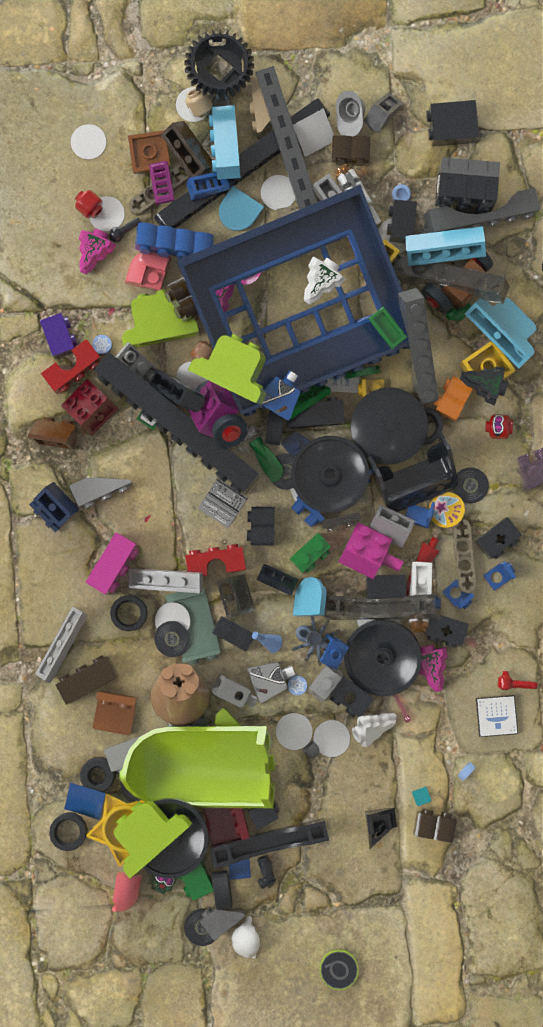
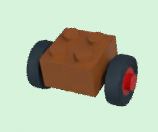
(445, 298)

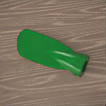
(267, 460)

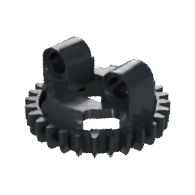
(205, 56)

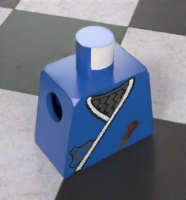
(282, 395)

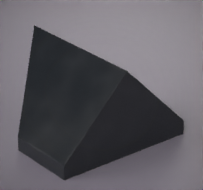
(379, 823)

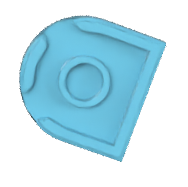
(238, 210)
(310, 598)

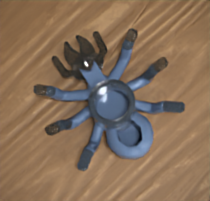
(313, 639)

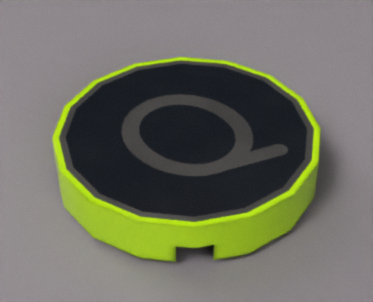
(339, 969)

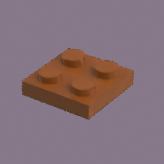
(146, 150)

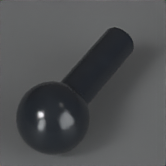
(116, 234)

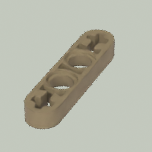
(138, 198)
(460, 556)

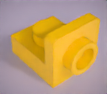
(369, 385)

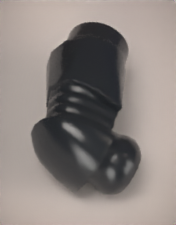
(266, 869)

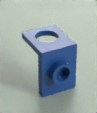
(421, 515)
(506, 571)
(461, 602)
(334, 652)

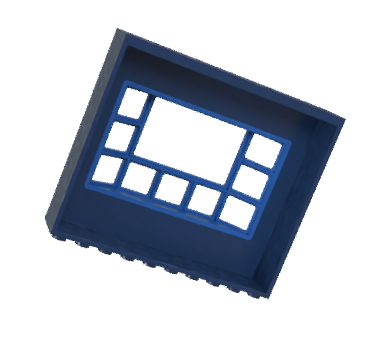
(277, 243)

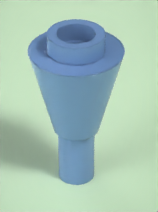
(271, 642)

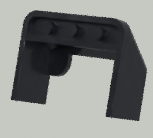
(419, 481)

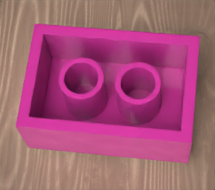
(113, 564)

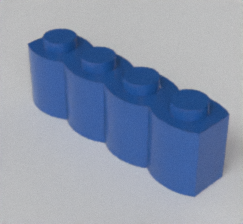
(170, 241)

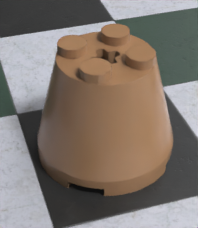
(183, 704)

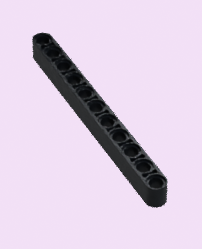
(249, 162)

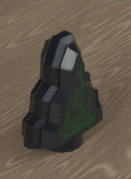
(486, 383)

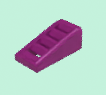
(157, 171)

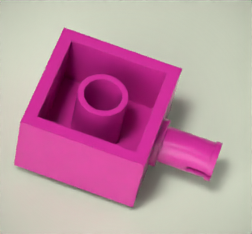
(368, 551)

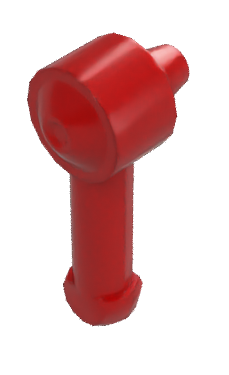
(505, 683)

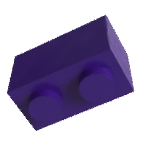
(58, 335)

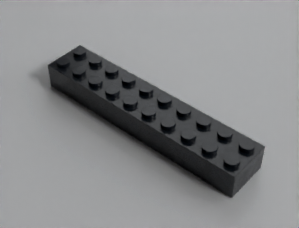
(176, 422)

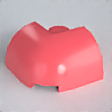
(148, 271)
(126, 891)

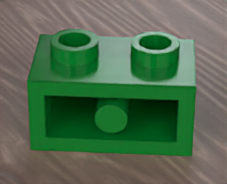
(310, 552)

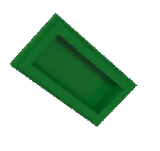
(387, 327)

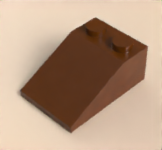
(54, 434)

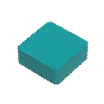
(421, 796)

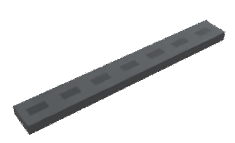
(286, 137)

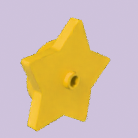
(104, 829)

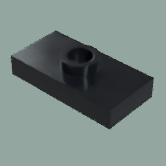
(277, 579)

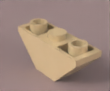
(258, 108)

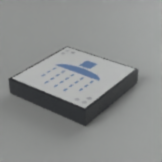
(496, 716)

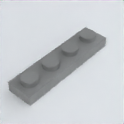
(166, 580)
(61, 644)

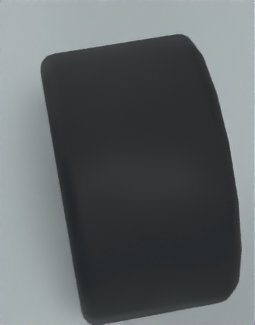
(85, 774)

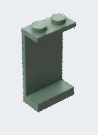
(202, 641)

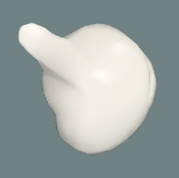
(246, 939)

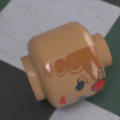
(201, 349)

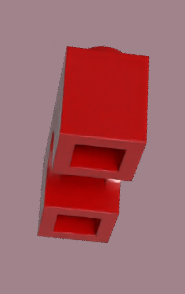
(60, 379)
(232, 557)

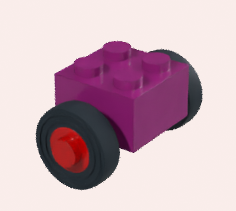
(219, 416)

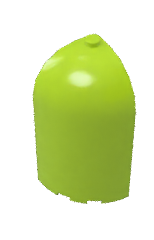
(203, 766)

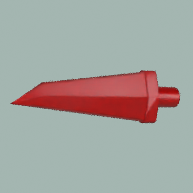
(426, 554)

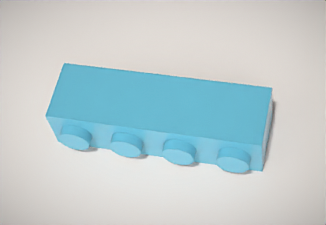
(225, 140)
(445, 246)

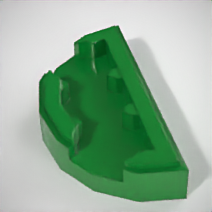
(363, 372)

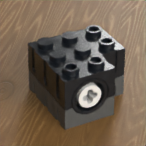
(467, 185)

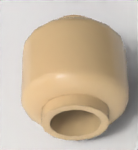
(198, 104)

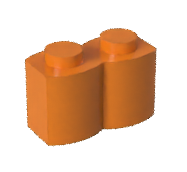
(453, 399)

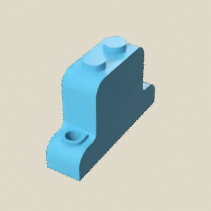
(506, 327)

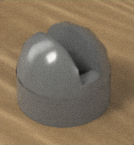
(311, 750)

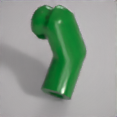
(457, 314)

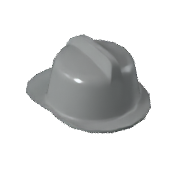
(349, 113)

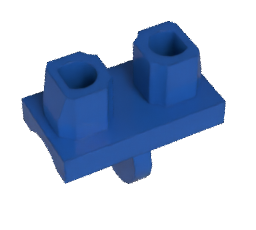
(313, 518)

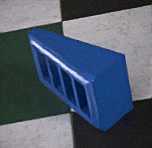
(198, 180)

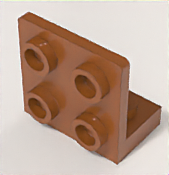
(114, 712)

